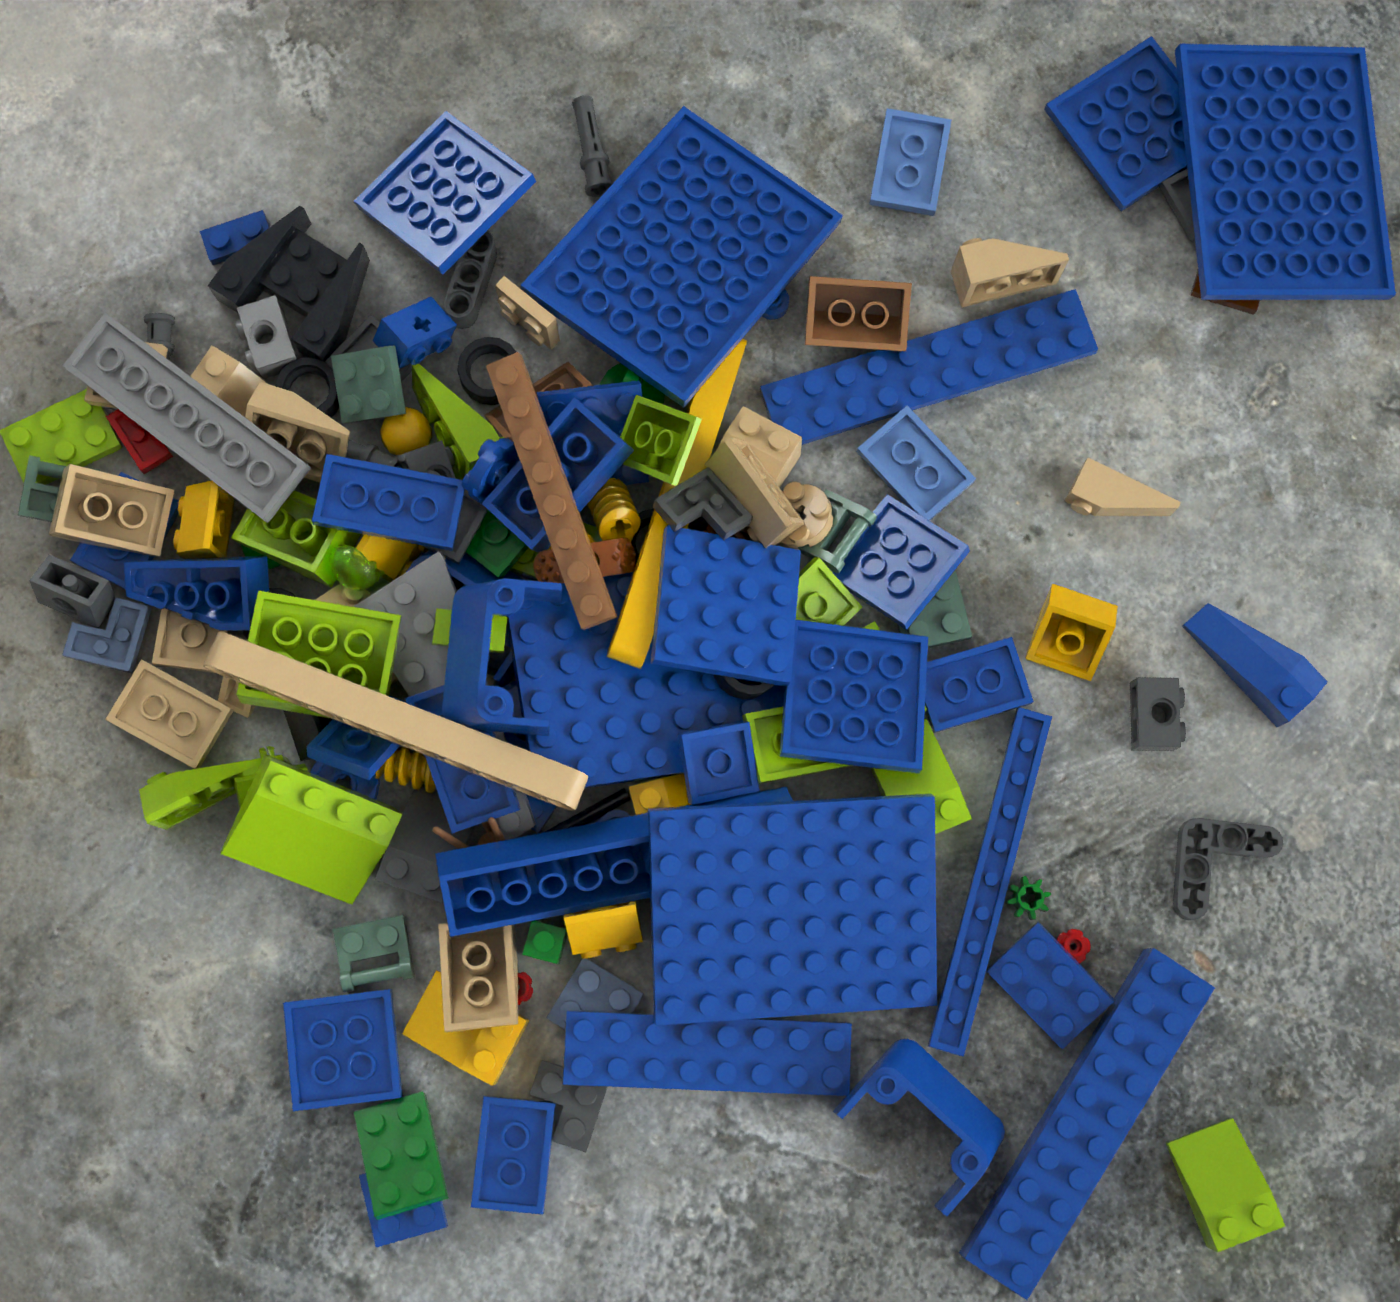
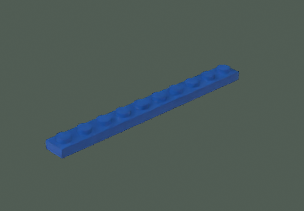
(989, 882)

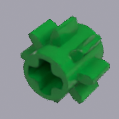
(1031, 889)

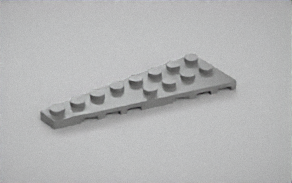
(420, 663)

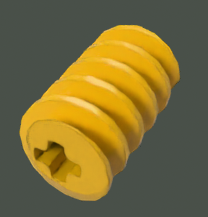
(614, 511)
(408, 767)

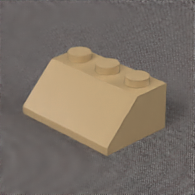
(227, 379)
(756, 490)

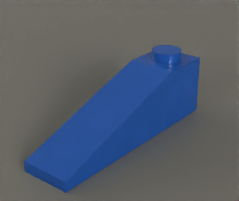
(201, 589)
(1264, 669)

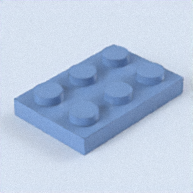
(910, 162)
(915, 464)

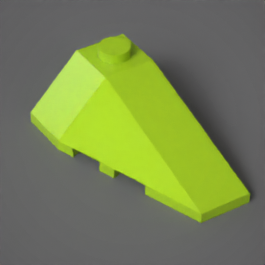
(454, 420)
(186, 793)

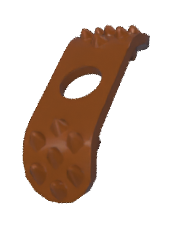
(613, 556)

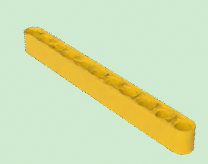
(637, 616)

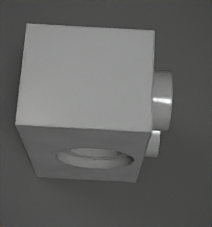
(260, 319)

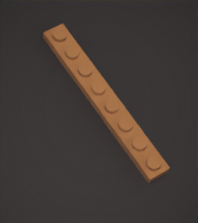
(551, 491)

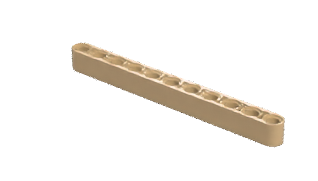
(396, 721)

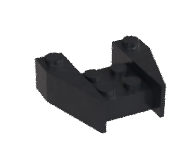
(302, 277)

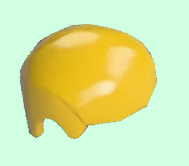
(405, 432)

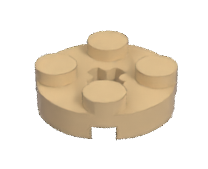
(818, 515)

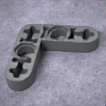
(1211, 844)

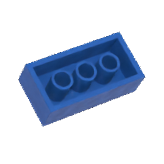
(589, 458)

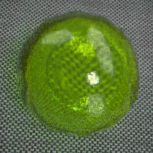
(353, 568)

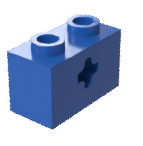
(416, 331)

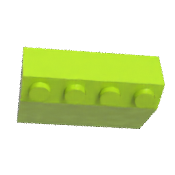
(327, 636)
(310, 830)

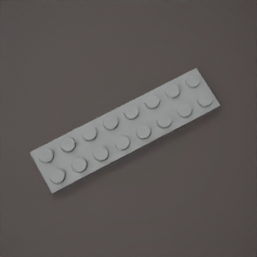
(187, 417)

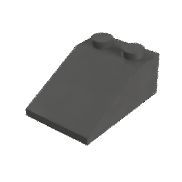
(411, 856)

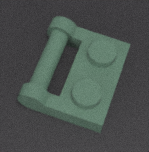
(39, 499)
(841, 511)
(371, 941)

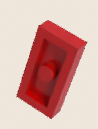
(141, 445)

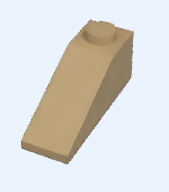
(1110, 493)

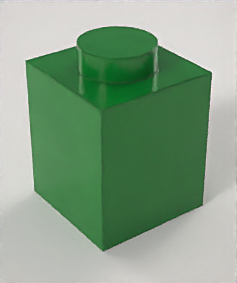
(545, 942)

